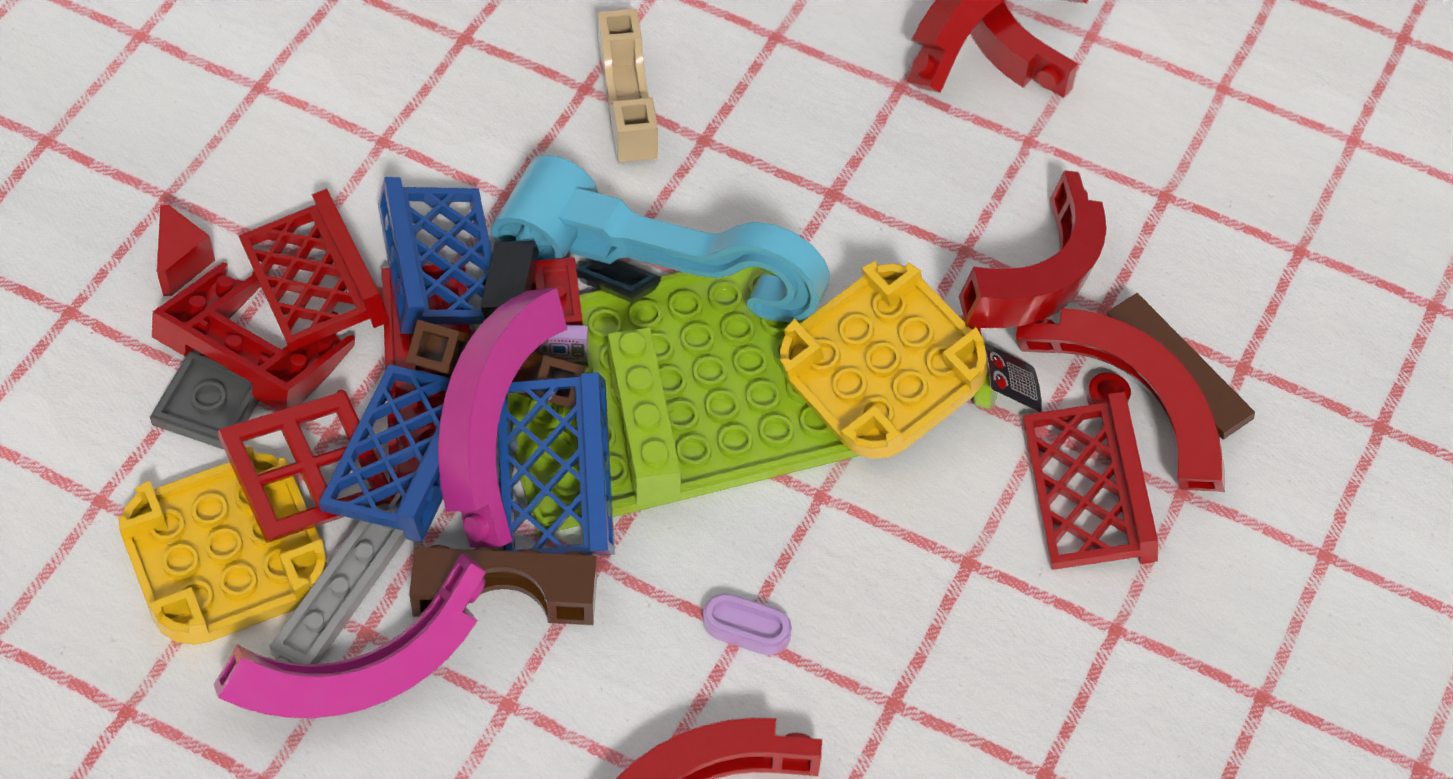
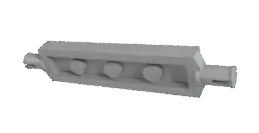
(338, 592)

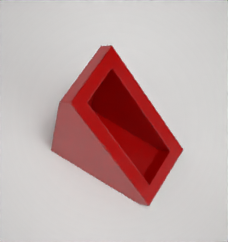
(182, 250)

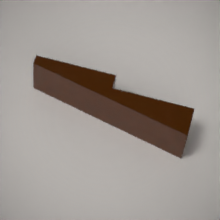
(1225, 404)

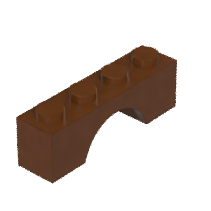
(440, 349)
(557, 582)

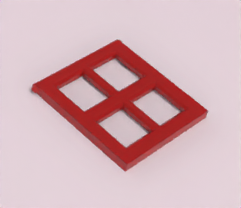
(305, 463)

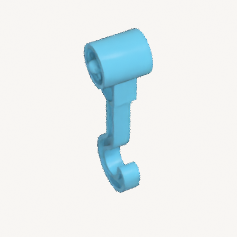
(566, 214)

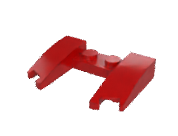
(201, 321)

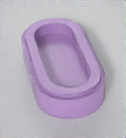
(747, 624)

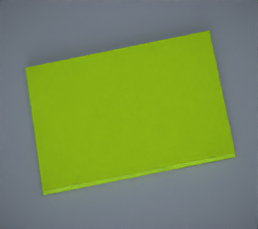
(722, 389)

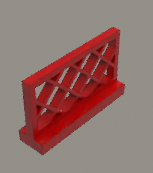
(347, 266)
(1128, 485)

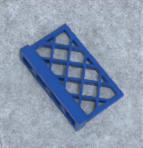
(404, 252)
(593, 464)
(423, 486)

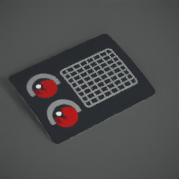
(1013, 378)

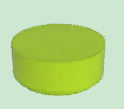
(985, 396)

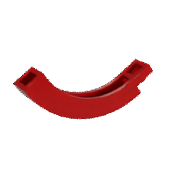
(942, 36)
(1021, 54)
(1040, 290)
(1156, 369)
(727, 750)

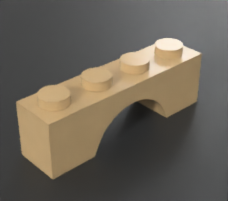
(626, 88)

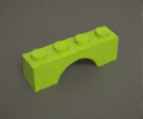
(645, 416)

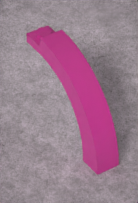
(474, 409)
(365, 680)

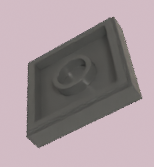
(204, 400)

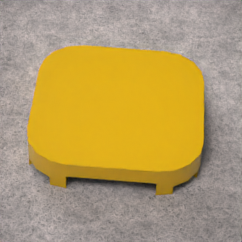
(884, 361)
(207, 559)

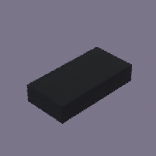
(509, 273)

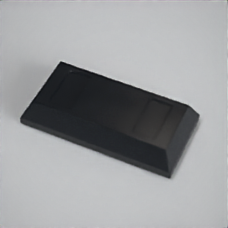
(619, 279)

